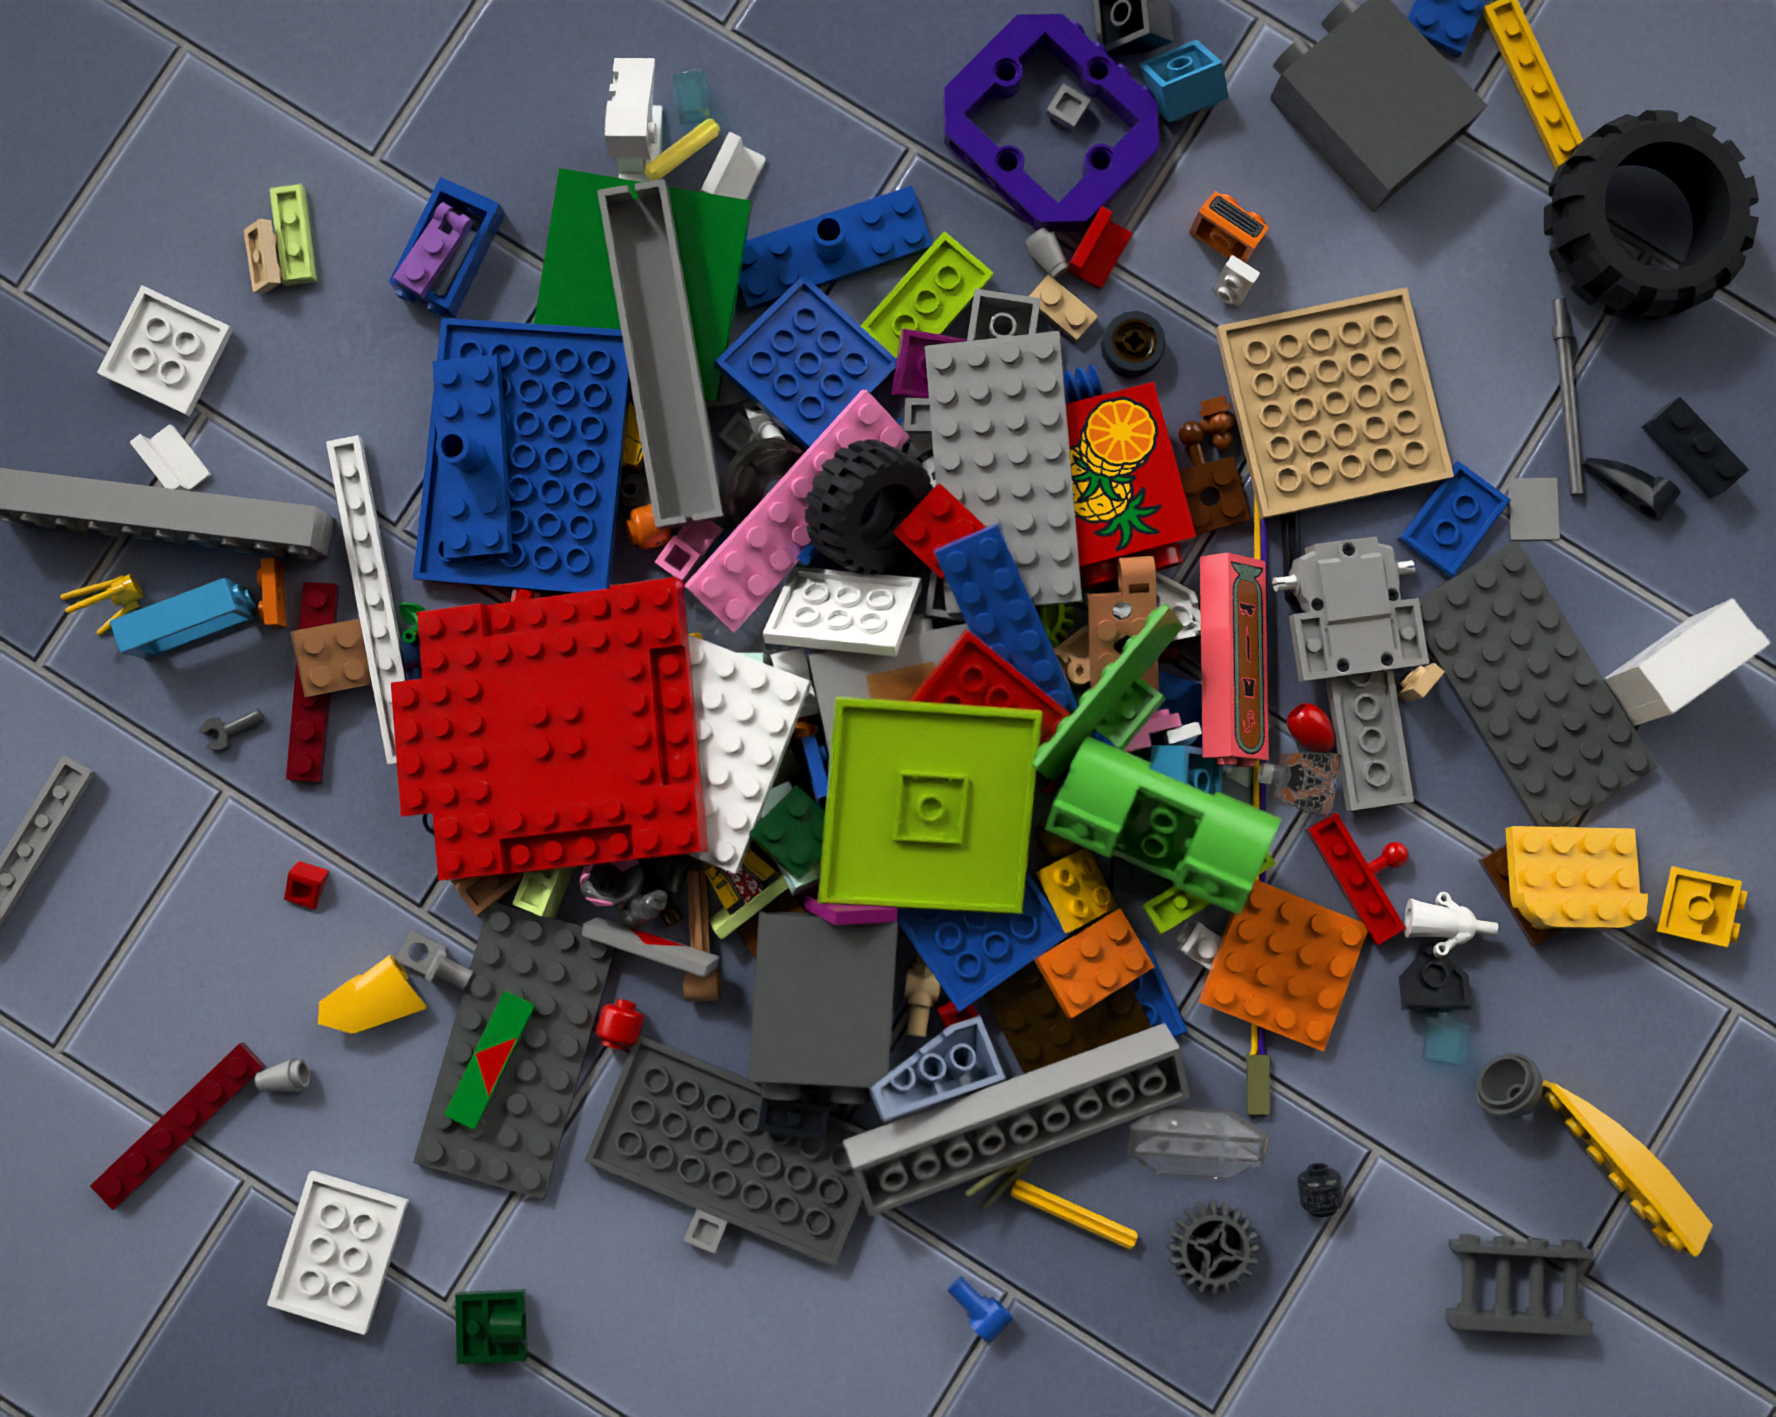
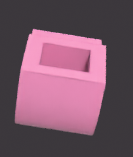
(688, 549)
(1158, 722)

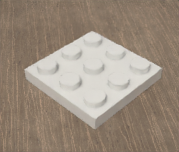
(165, 350)

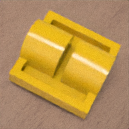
(1076, 889)

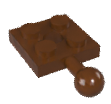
(1217, 475)

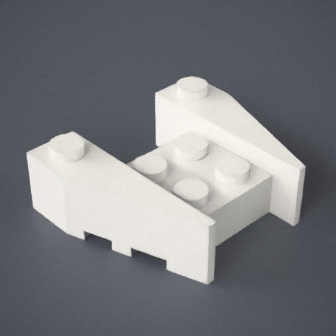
(632, 121)

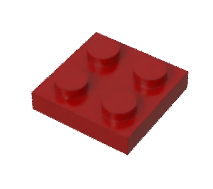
(936, 523)

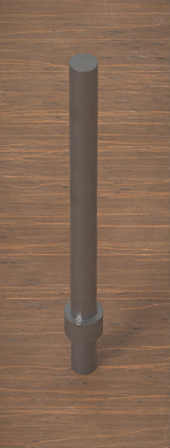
(1562, 333)

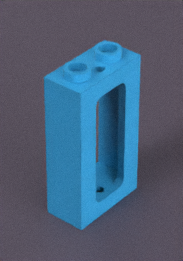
(184, 618)

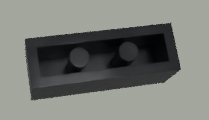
(1695, 448)

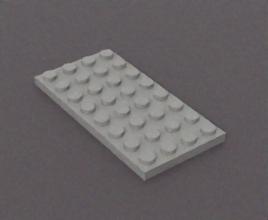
(1008, 452)

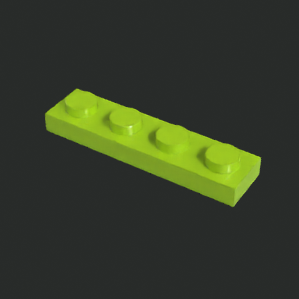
(1177, 905)

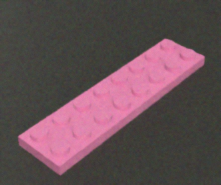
(775, 531)

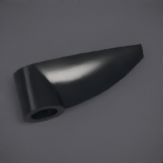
(1637, 488)

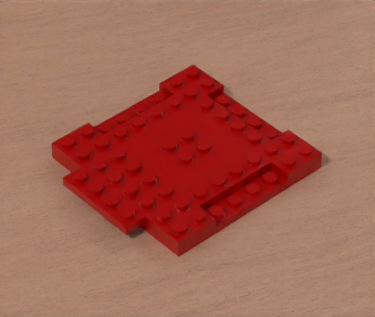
(553, 732)

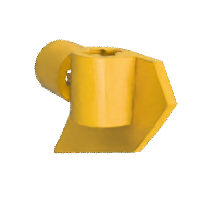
(370, 999)

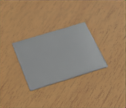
(1534, 508)

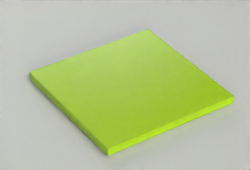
(929, 805)

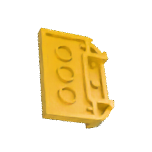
(1575, 876)

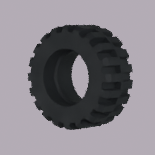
(843, 493)

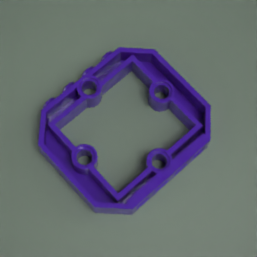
(1080, 55)

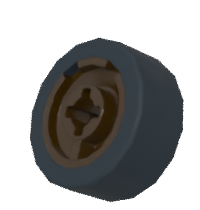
(1119, 353)

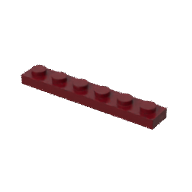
(311, 713)
(177, 1126)

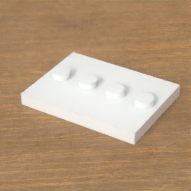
(843, 611)
(338, 1252)

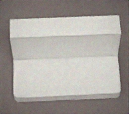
(734, 170)
(171, 459)

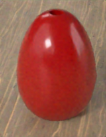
(1311, 728)

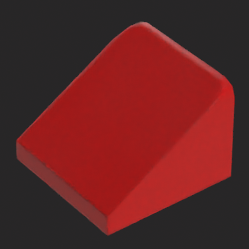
(305, 884)

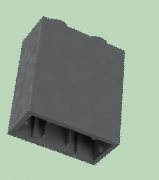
(1374, 98)
(821, 1006)

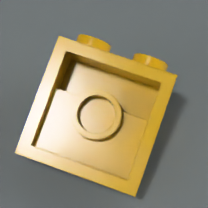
(1701, 907)

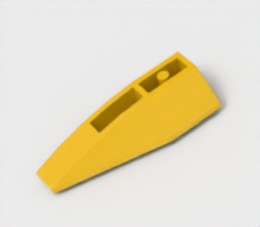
(1635, 1171)

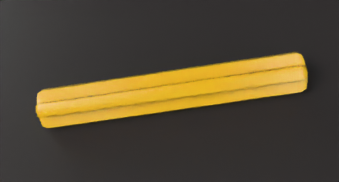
(1074, 1214)

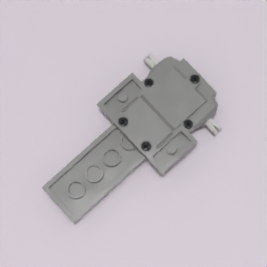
(1353, 639)

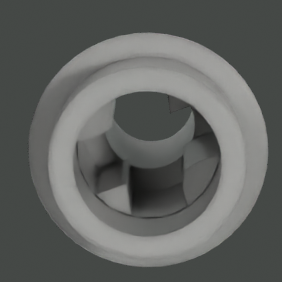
(1047, 252)
(284, 1077)

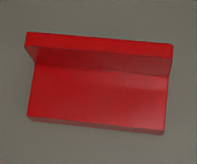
(1099, 249)

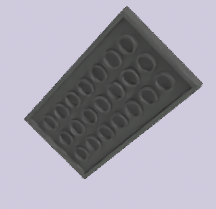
(1531, 688)
(530, 1107)
(697, 1140)

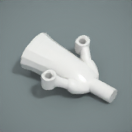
(1446, 921)

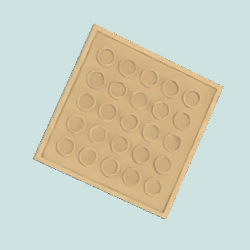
(1334, 403)

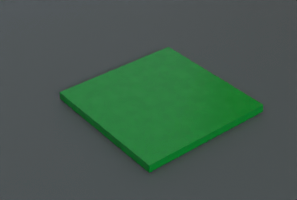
(578, 275)

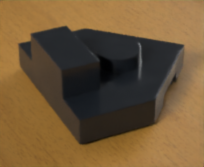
(1434, 985)

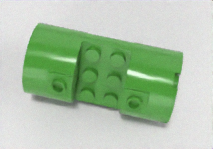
(1162, 825)

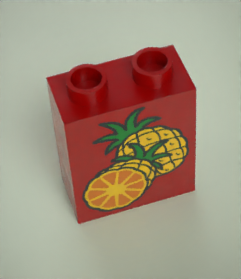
(1125, 484)

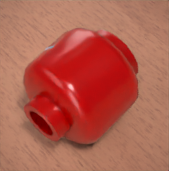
(620, 1024)

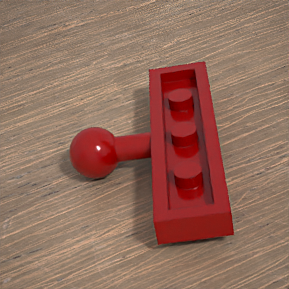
(1358, 877)

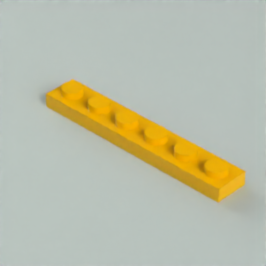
(1533, 79)

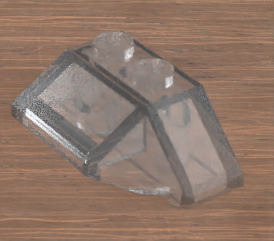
(1196, 1143)

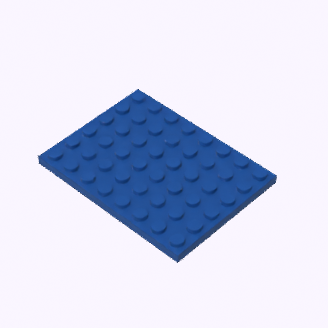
(564, 456)

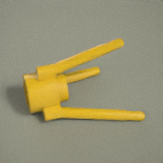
(121, 590)

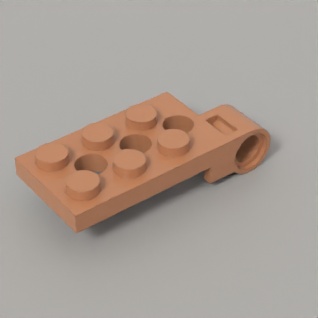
(1138, 589)

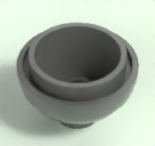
(1509, 1086)

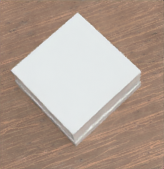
(1685, 662)

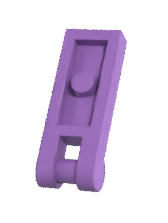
(432, 250)

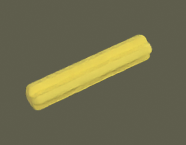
(682, 150)

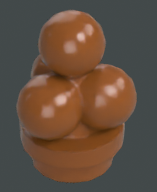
(1218, 421)

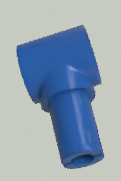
(986, 1315)

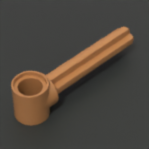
(696, 987)

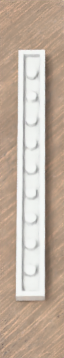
(369, 578)

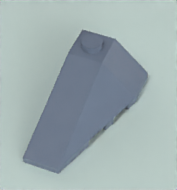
(941, 1071)

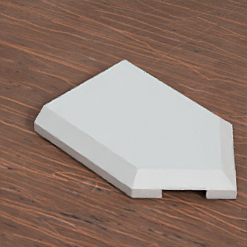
(1180, 599)

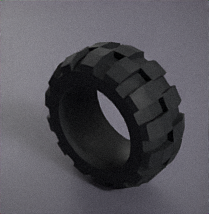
(1708, 179)

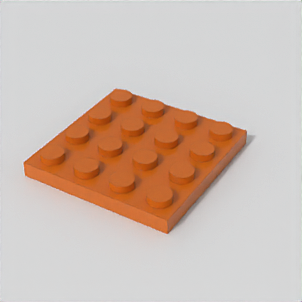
(1284, 965)

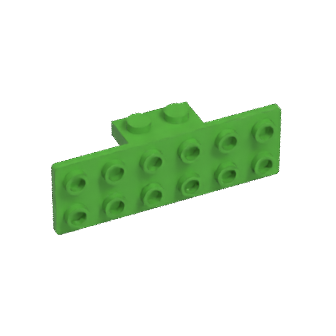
(1118, 702)

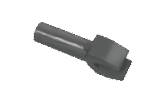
(226, 730)

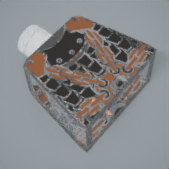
(1304, 781)

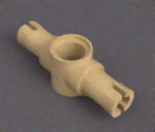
(921, 993)

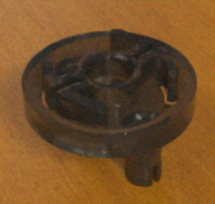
(757, 472)

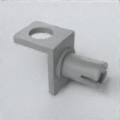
(435, 963)

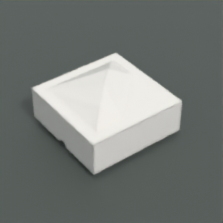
(1182, 735)

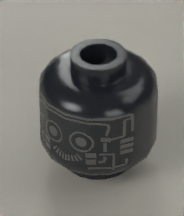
(1320, 1190)

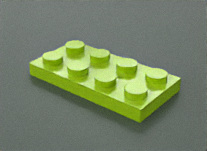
(929, 294)

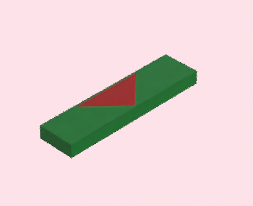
(490, 1059)

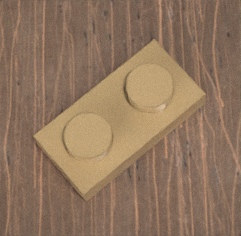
(262, 256)
(1063, 308)
(1418, 682)

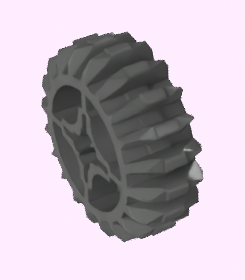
(1209, 1261)

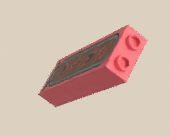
(1234, 659)

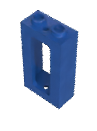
(491, 215)

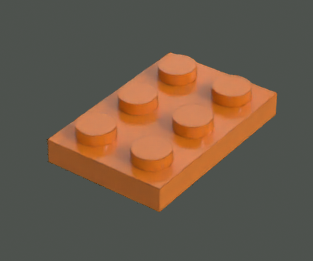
(1094, 963)

